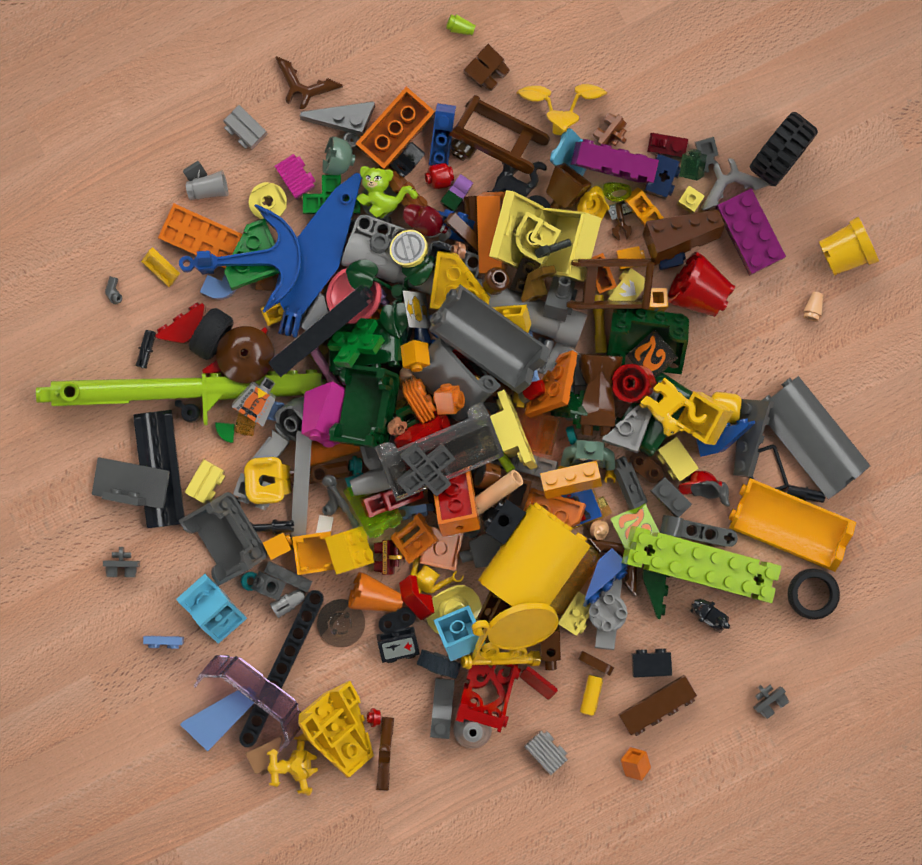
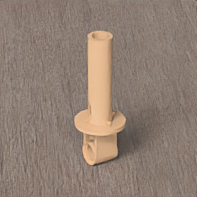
(497, 492)

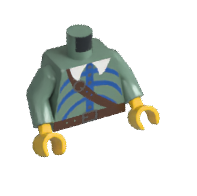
(588, 451)

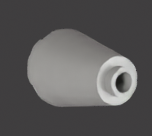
(462, 735)

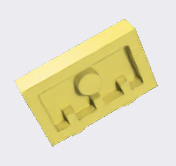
(575, 615)

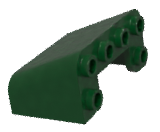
(633, 325)
(388, 353)

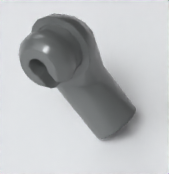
(332, 505)

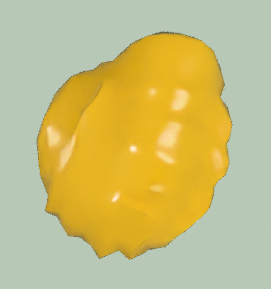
(593, 202)

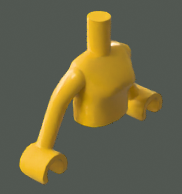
(427, 577)

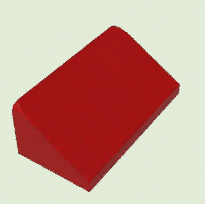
(538, 682)

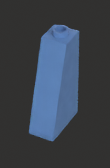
(217, 719)

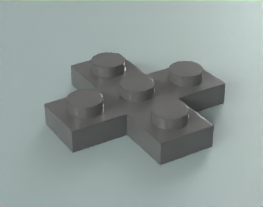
(425, 469)

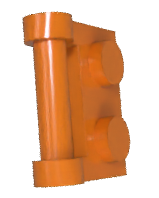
(418, 543)

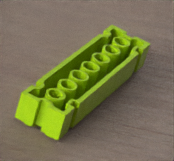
(701, 564)

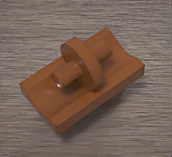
(613, 133)

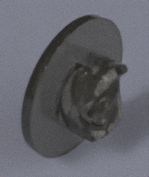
(340, 624)

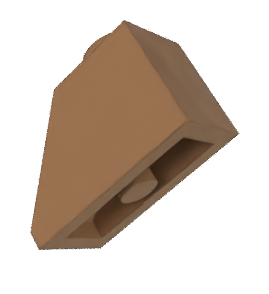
(258, 756)

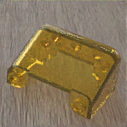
(575, 581)

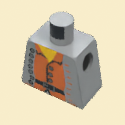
(256, 401)

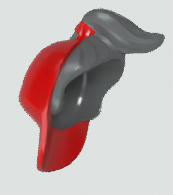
(706, 485)

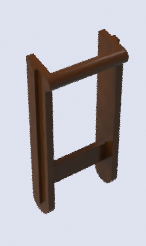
(511, 158)
(591, 279)

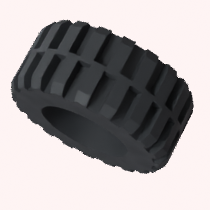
(783, 148)

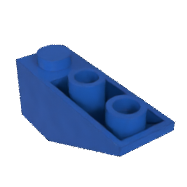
(441, 139)
(728, 437)
(606, 572)

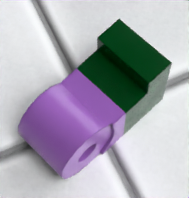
(456, 193)

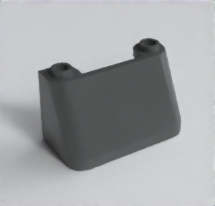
(446, 369)
(227, 537)

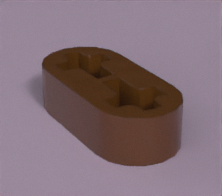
(596, 663)

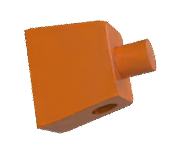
(604, 277)

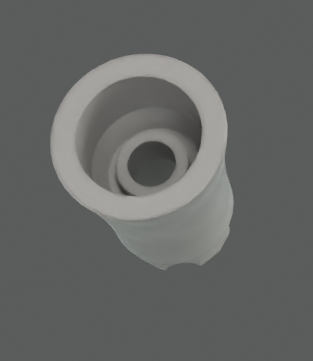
(207, 186)

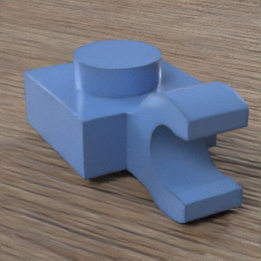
(423, 509)

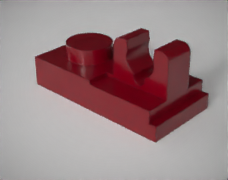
(667, 145)

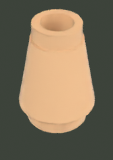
(813, 309)

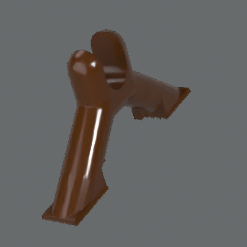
(307, 91)
(631, 576)
(383, 774)

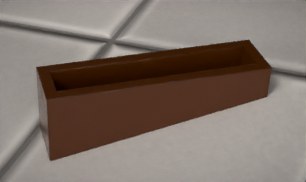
(460, 228)

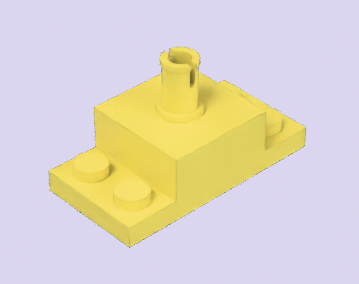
(511, 432)

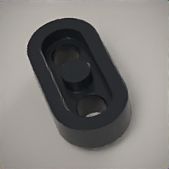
(396, 620)

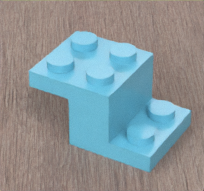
(211, 608)

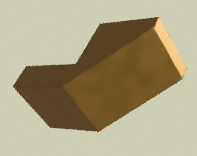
(535, 286)

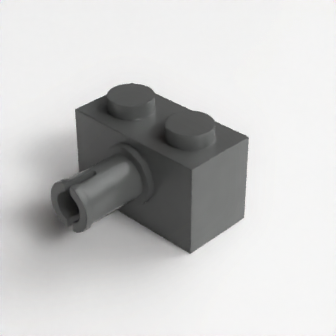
(559, 294)

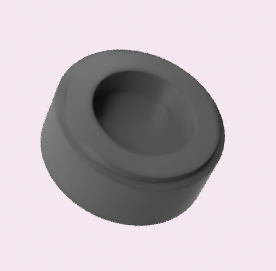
(379, 243)

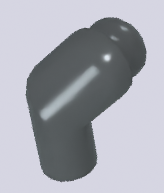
(111, 291)

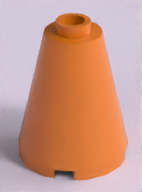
(373, 595)

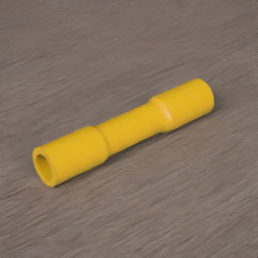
(600, 337)

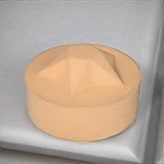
(599, 529)

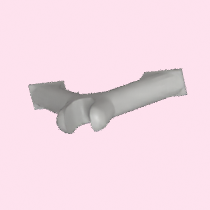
(734, 176)

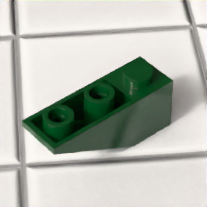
(572, 410)
(656, 590)

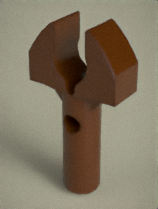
(620, 223)

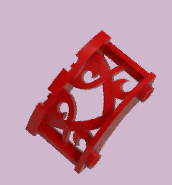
(472, 712)

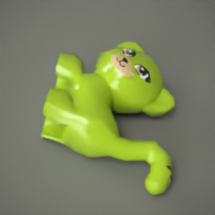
(376, 182)

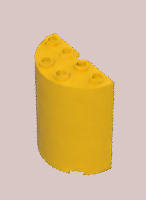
(535, 559)

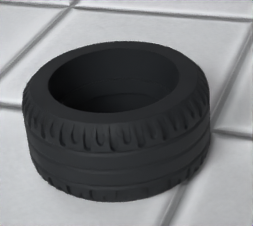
(209, 333)
(833, 590)

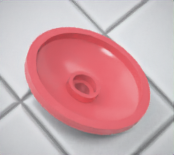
(340, 288)

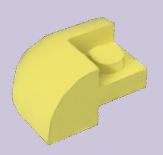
(533, 234)

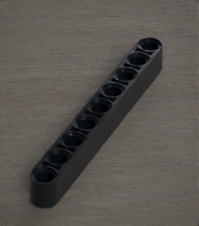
(289, 661)

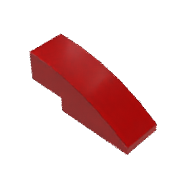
(385, 501)

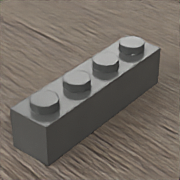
(288, 576)

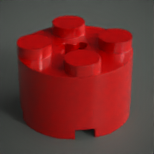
(623, 383)

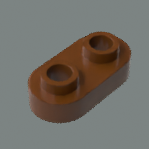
(646, 467)

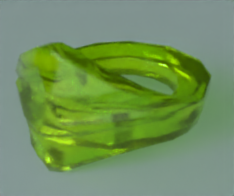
(610, 187)

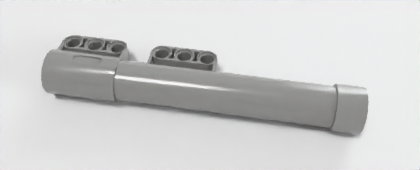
(359, 249)

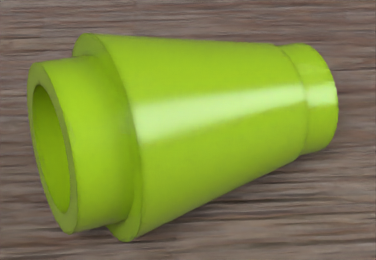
(460, 25)

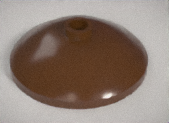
(245, 368)

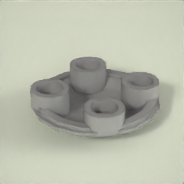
(608, 613)

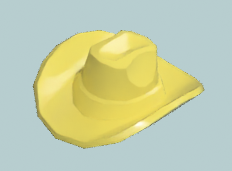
(452, 600)

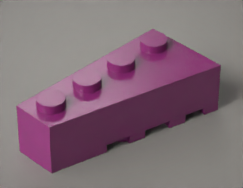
(614, 162)

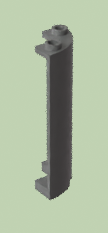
(488, 338)
(814, 438)

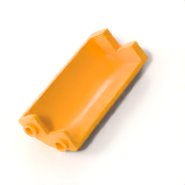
(792, 524)

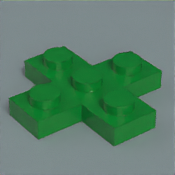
(313, 202)
(355, 342)

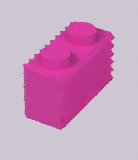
(295, 177)

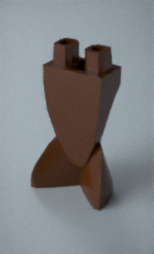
(598, 395)

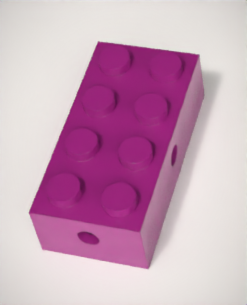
(750, 232)

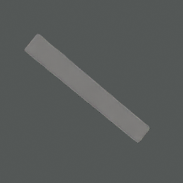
(301, 484)

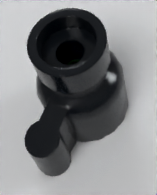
(189, 412)

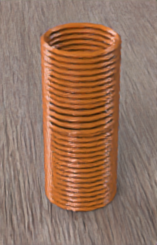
(320, 454)

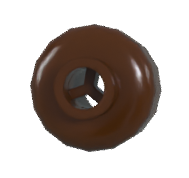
(495, 281)

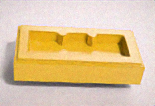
(160, 267)

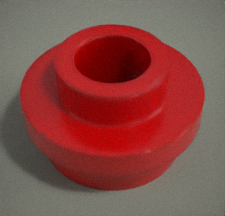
(374, 717)

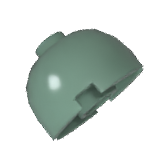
(338, 156)

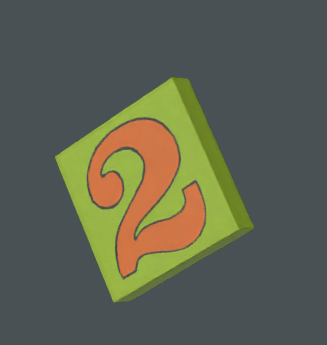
(636, 517)

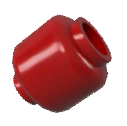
(439, 176)

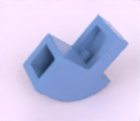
(216, 288)

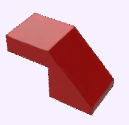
(420, 604)

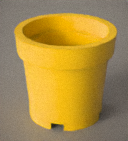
(848, 248)

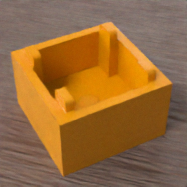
(312, 553)

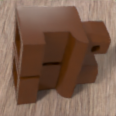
(480, 74)

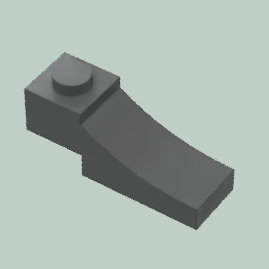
(442, 708)

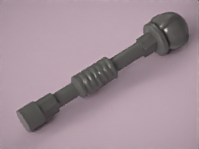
(330, 483)

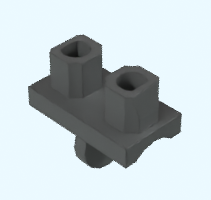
(112, 565)
(777, 695)

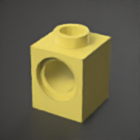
(690, 200)

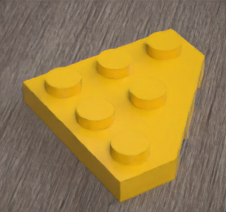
(449, 274)

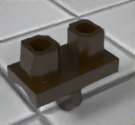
(525, 267)

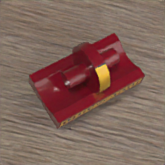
(390, 557)

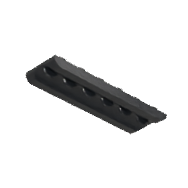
(158, 450)

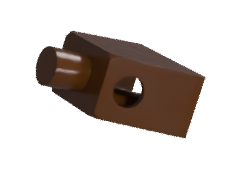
(566, 187)
(551, 657)

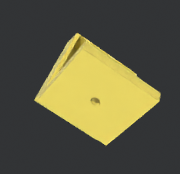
(577, 226)

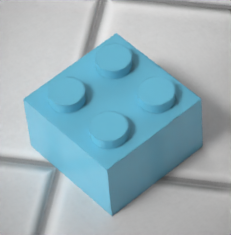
(457, 632)

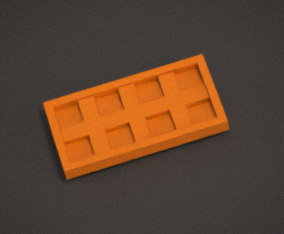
(197, 233)

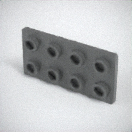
(130, 483)

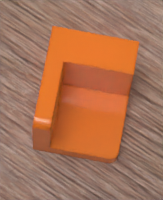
(635, 763)

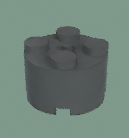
(290, 419)

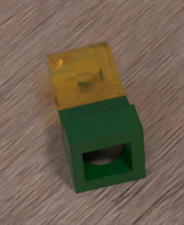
(405, 412)

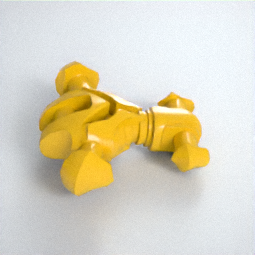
(297, 765)

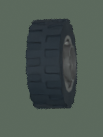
(438, 664)

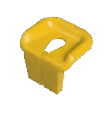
(271, 467)

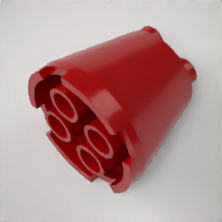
(700, 287)

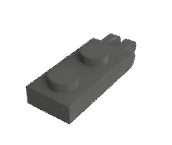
(629, 483)

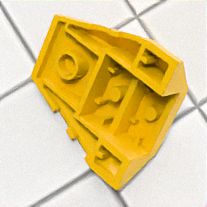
(337, 728)

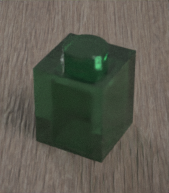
(693, 165)

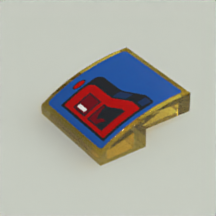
(593, 509)

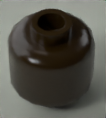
(462, 150)

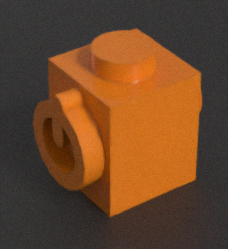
(448, 399)

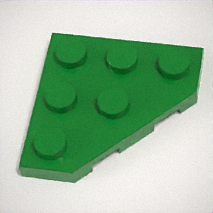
(254, 238)

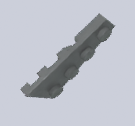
(749, 442)

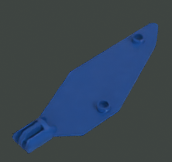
(321, 252)

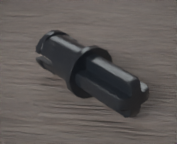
(145, 349)
(806, 494)

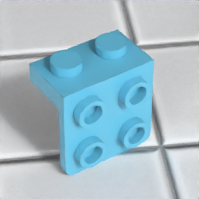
(565, 150)

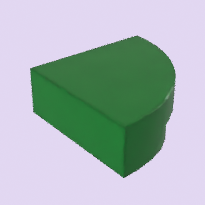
(226, 431)

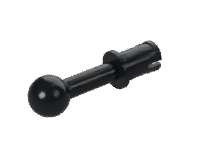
(275, 526)

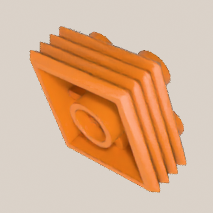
(418, 399)

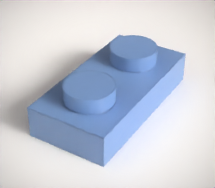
(171, 641)

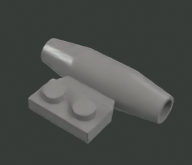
(374, 480)

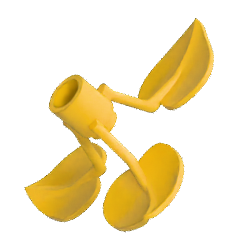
(560, 119)

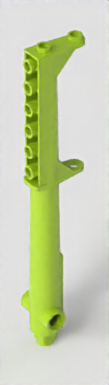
(209, 388)

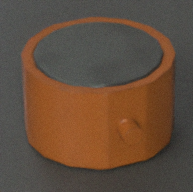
(486, 475)

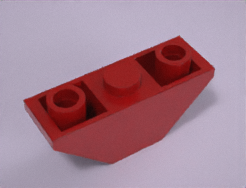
(183, 326)

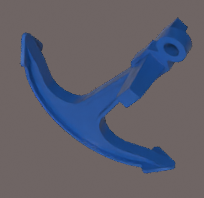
(283, 256)

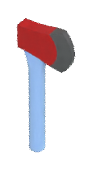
(535, 389)

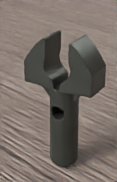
(546, 250)

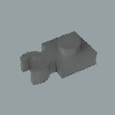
(708, 147)

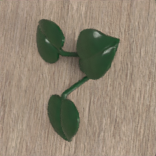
(392, 316)

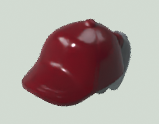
(426, 221)

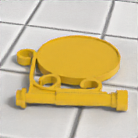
(514, 631)

